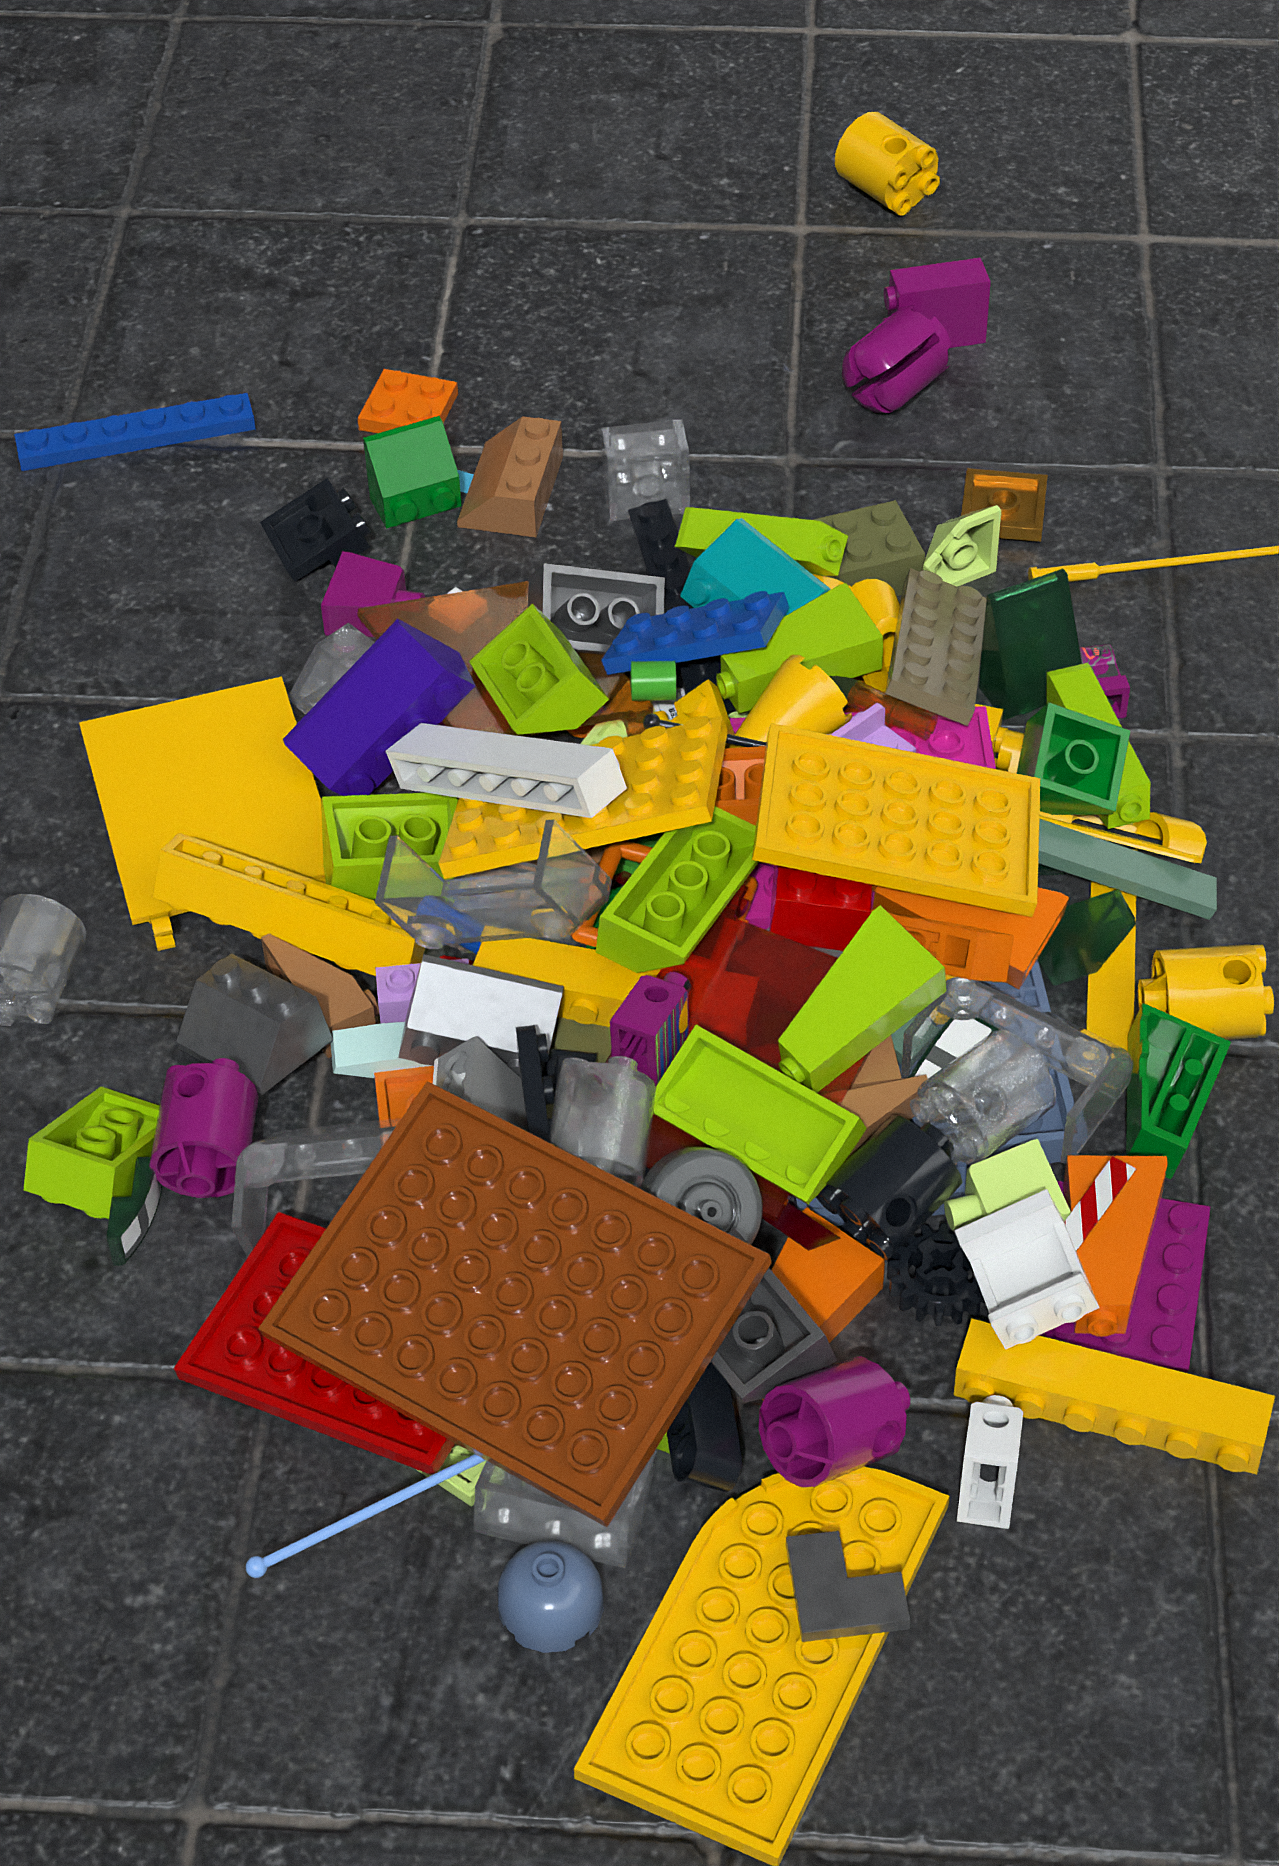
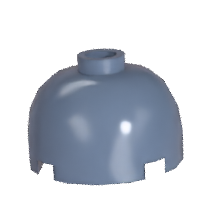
(550, 1596)

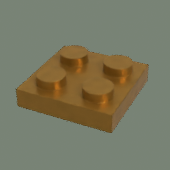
(1016, 494)

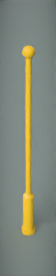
(1092, 570)

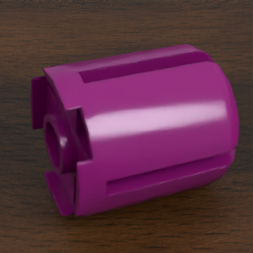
(894, 361)

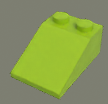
(91, 1151)

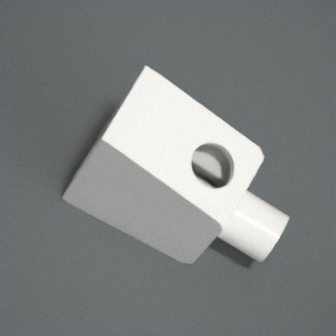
(990, 1440)

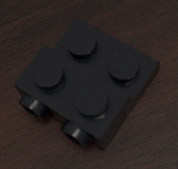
(316, 529)

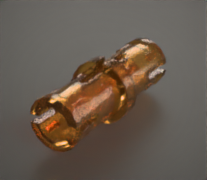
(897, 712)

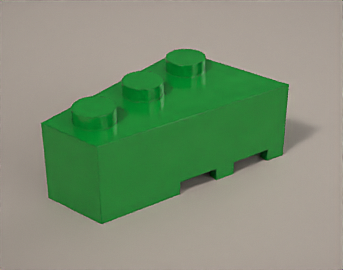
(1168, 1083)

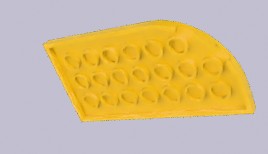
(723, 1701)

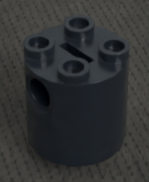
(892, 1184)

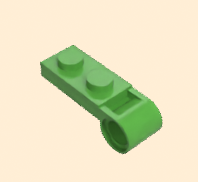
(653, 680)

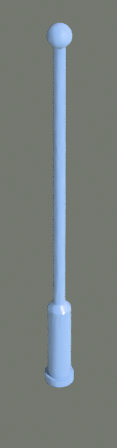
(257, 1566)

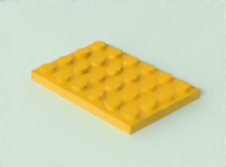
(669, 787)
(899, 820)

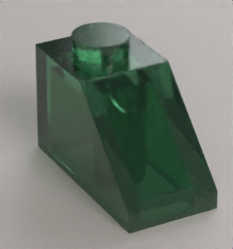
(1086, 937)

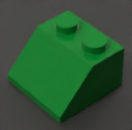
(411, 472)
(1075, 759)

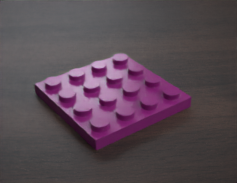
(1166, 1296)

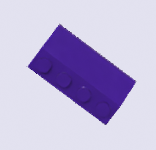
(378, 701)

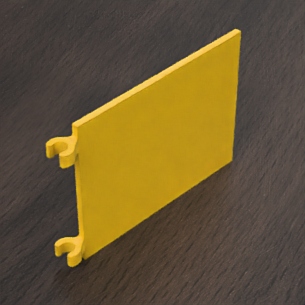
(208, 772)

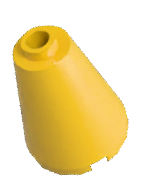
(796, 700)

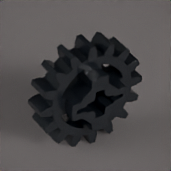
(939, 1279)

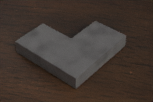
(837, 1605)

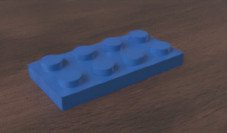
(697, 632)

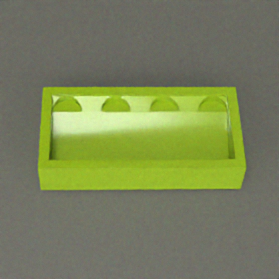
(756, 1115)

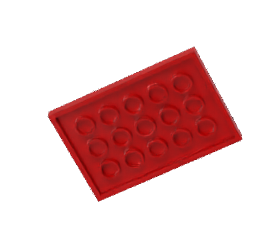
(243, 1365)

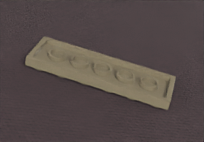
(937, 646)

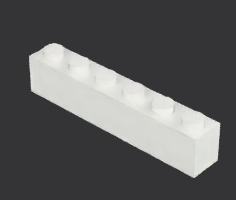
(507, 769)

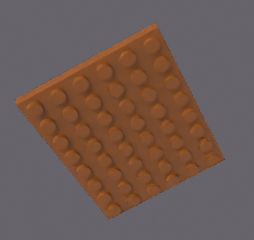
(517, 1301)

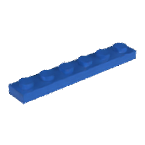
(134, 431)

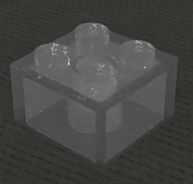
(645, 466)

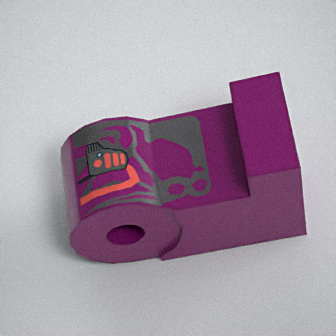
(1104, 666)

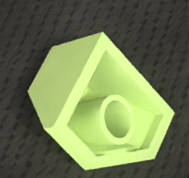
(965, 546)

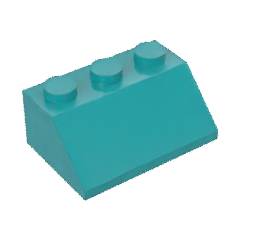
(746, 563)

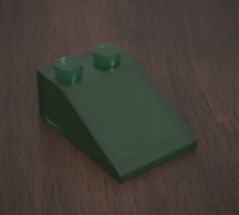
(1024, 637)

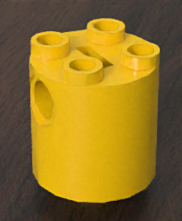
(887, 162)
(1212, 988)

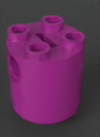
(203, 1127)
(833, 1421)

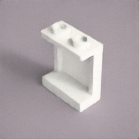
(1027, 1269)

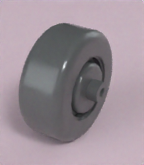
(710, 1188)

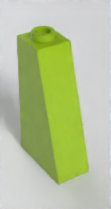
(808, 542)
(826, 631)
(1081, 692)
(860, 1002)

